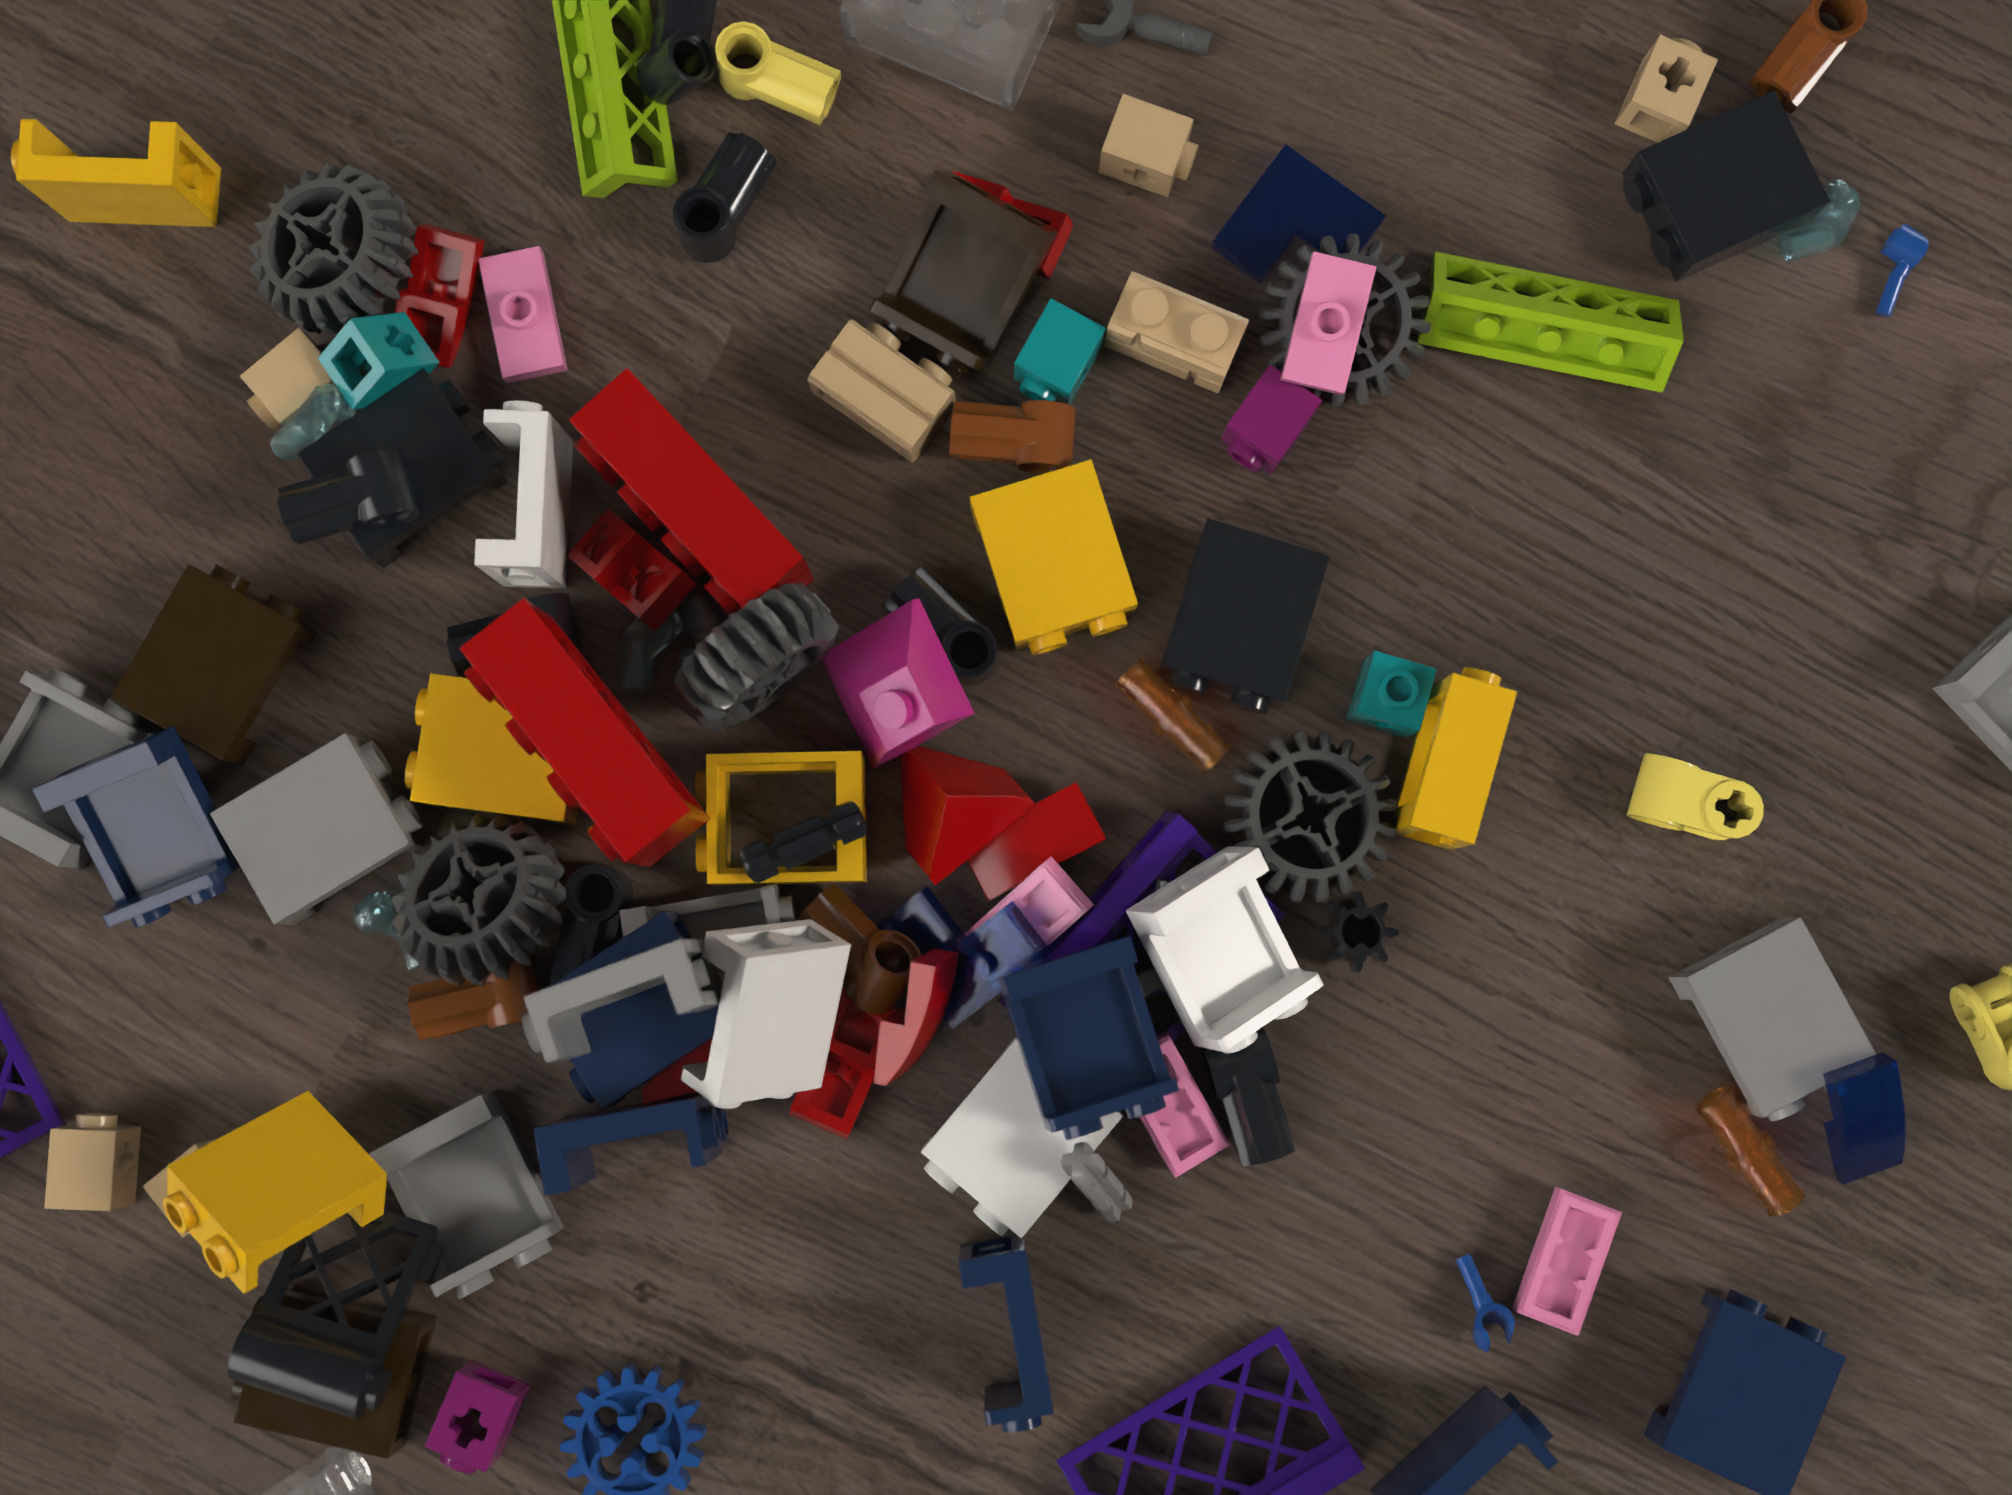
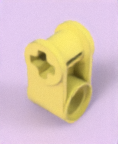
(1684, 799)
(1988, 1024)

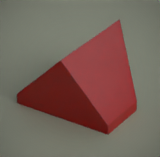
(954, 808)

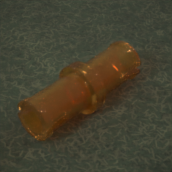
(1172, 715)
(1750, 1151)

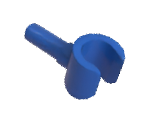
(1906, 249)
(1484, 1306)

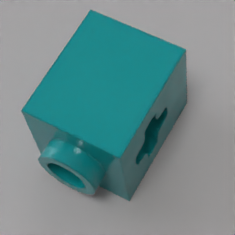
(382, 345)
(1058, 354)
(1391, 694)

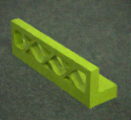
(598, 109)
(1550, 327)

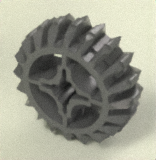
(357, 218)
(1391, 292)
(755, 657)
(1297, 788)
(468, 891)

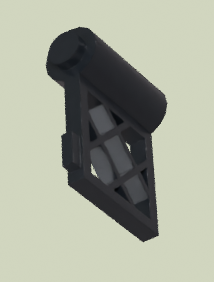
(324, 1359)

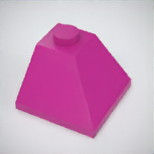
(896, 684)

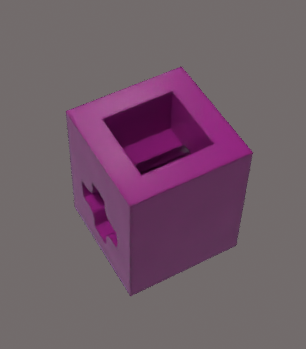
(1269, 422)
(498, 1400)

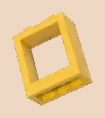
(1454, 760)
(713, 793)

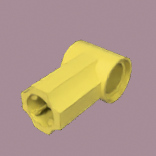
(779, 78)

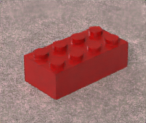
(681, 487)
(583, 734)

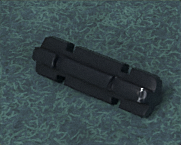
(803, 841)

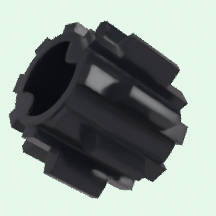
(1356, 952)

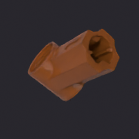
(1808, 50)
(1032, 436)
(449, 1009)

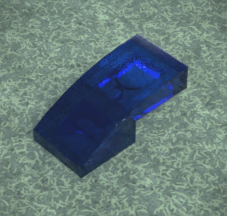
(1867, 1117)

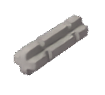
(1096, 1181)

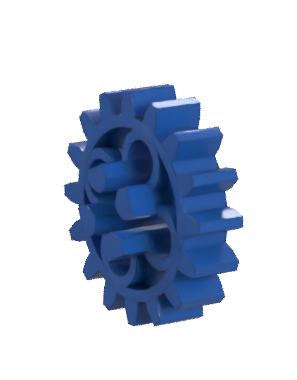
(630, 1400)

